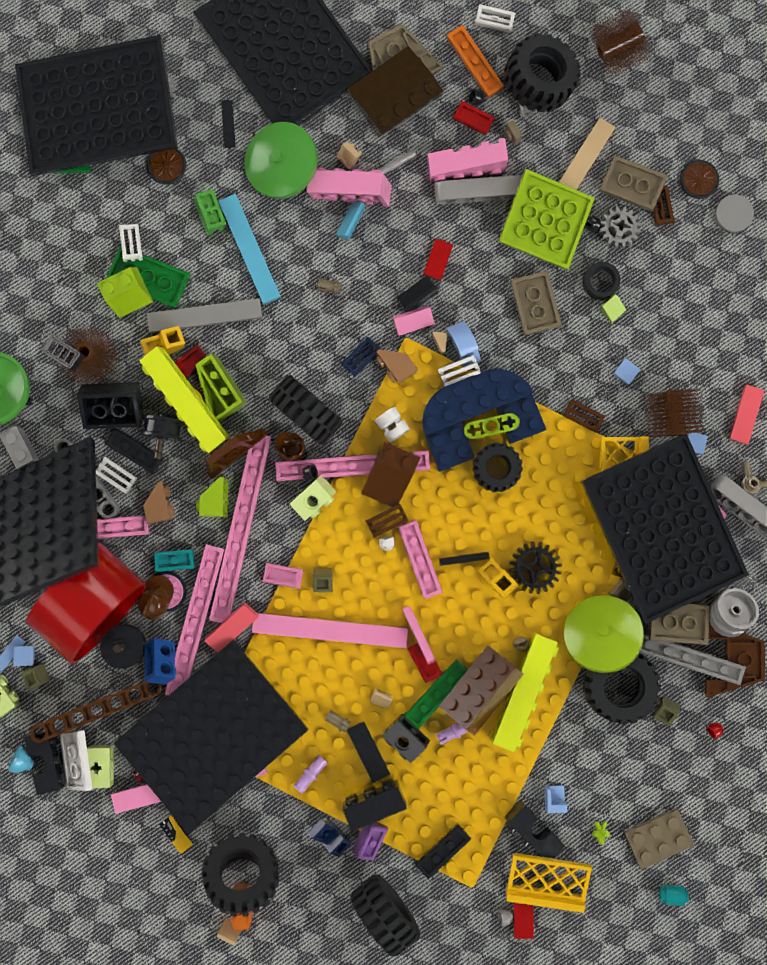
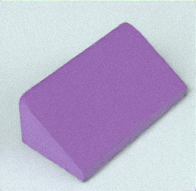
(369, 841)

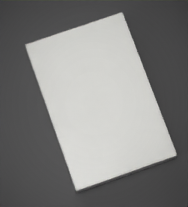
(76, 760)

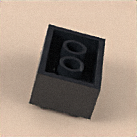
(110, 405)
(374, 804)

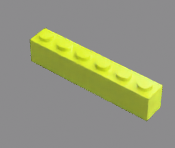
(184, 399)
(524, 693)

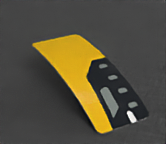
(175, 834)

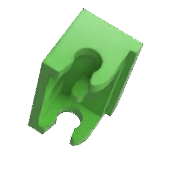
(209, 211)

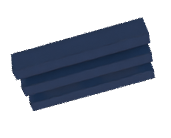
(355, 352)

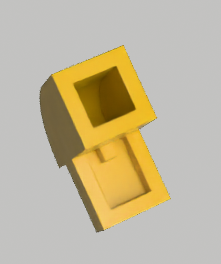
(170, 339)
(498, 578)

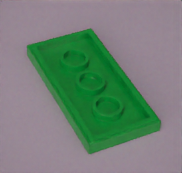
(162, 280)

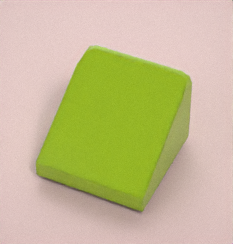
(613, 308)

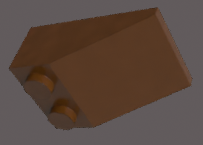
(390, 474)

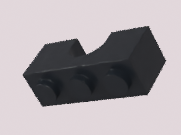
(52, 777)
(521, 820)

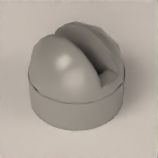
(505, 917)

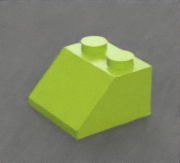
(125, 292)
(214, 500)

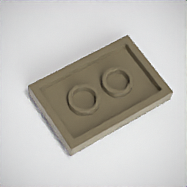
(633, 183)
(535, 303)
(682, 625)
(658, 838)

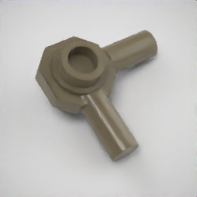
(751, 483)

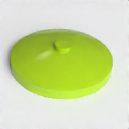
(603, 634)

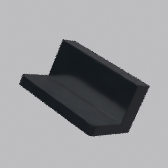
(417, 294)

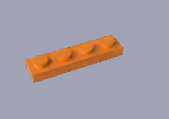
(475, 61)

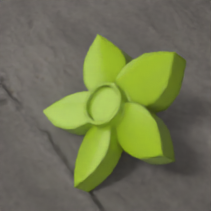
(600, 832)

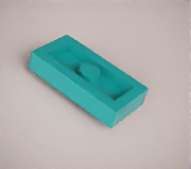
(174, 560)

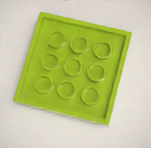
(546, 219)

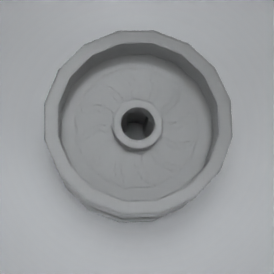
(733, 612)

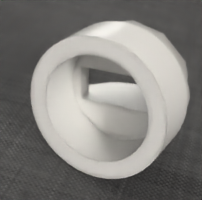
(386, 543)

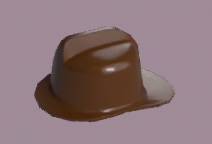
(156, 597)

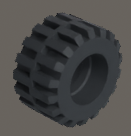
(514, 467)

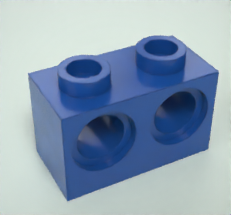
(159, 661)

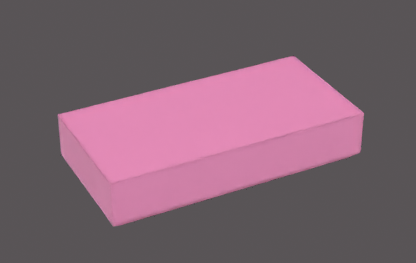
(413, 320)
(283, 575)

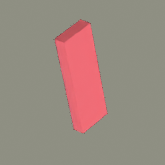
(746, 414)
(231, 627)

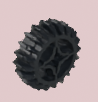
(534, 576)

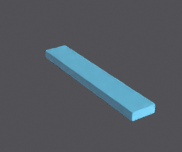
(249, 249)

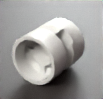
(389, 418)

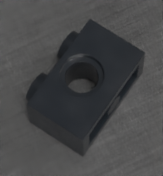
(404, 728)

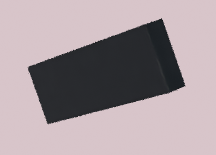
(133, 451)
(368, 751)
(443, 851)

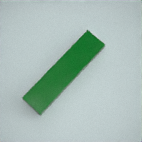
(434, 696)

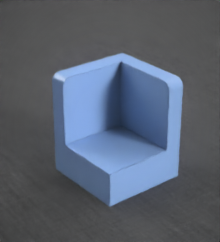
(555, 799)

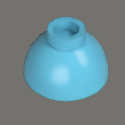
(20, 761)

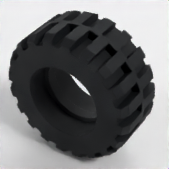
(554, 57)
(305, 410)
(637, 706)
(237, 849)
(385, 915)

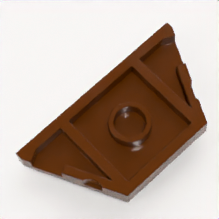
(232, 450)

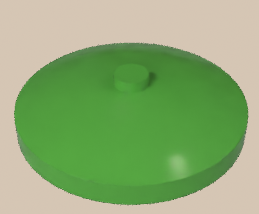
(281, 160)
(13, 388)

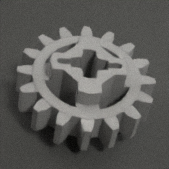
(627, 228)

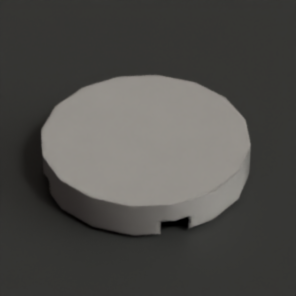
(734, 213)

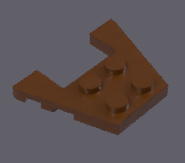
(743, 651)

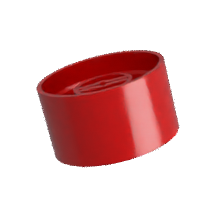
(84, 607)

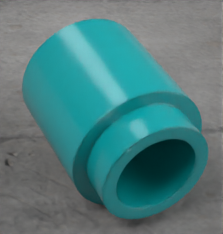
(673, 895)

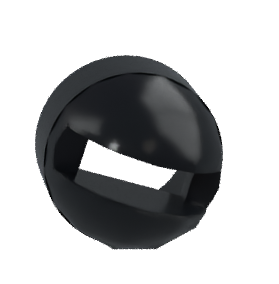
(475, 97)
(592, 223)
(310, 472)

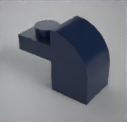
(330, 836)

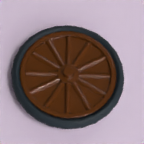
(166, 166)
(699, 179)

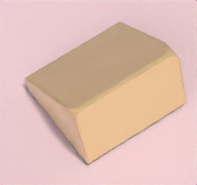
(440, 340)
(381, 699)
(228, 933)

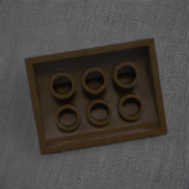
(394, 91)

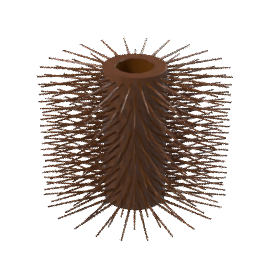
(619, 41)
(94, 355)
(674, 406)

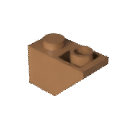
(398, 365)
(157, 505)

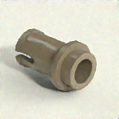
(329, 286)
(338, 721)

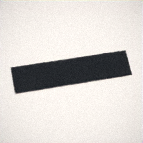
(228, 124)

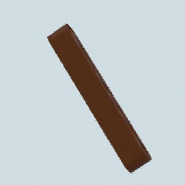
(86, 710)

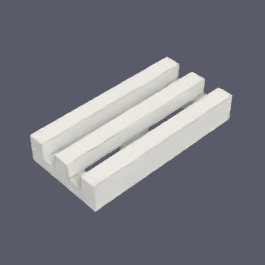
(492, 25)
(132, 256)
(444, 376)
(102, 467)

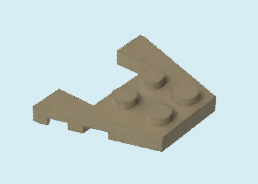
(394, 41)

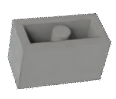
(18, 447)

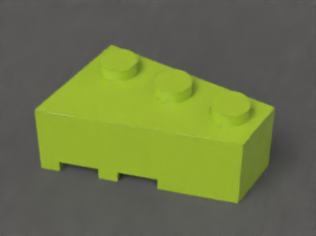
(219, 388)

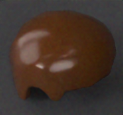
(289, 446)

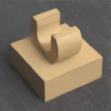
(348, 155)

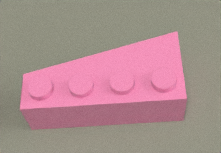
(468, 162)
(350, 185)

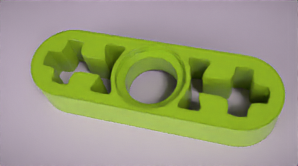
(476, 424)

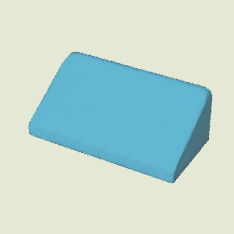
(350, 220)

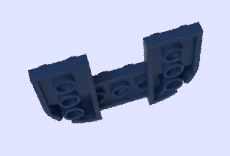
(472, 397)

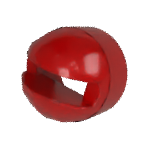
(715, 730)

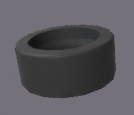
(611, 269)

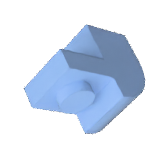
(464, 342)

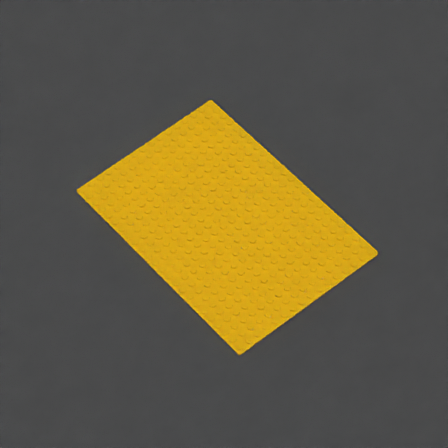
(468, 776)

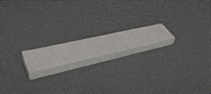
(205, 315)
(694, 660)

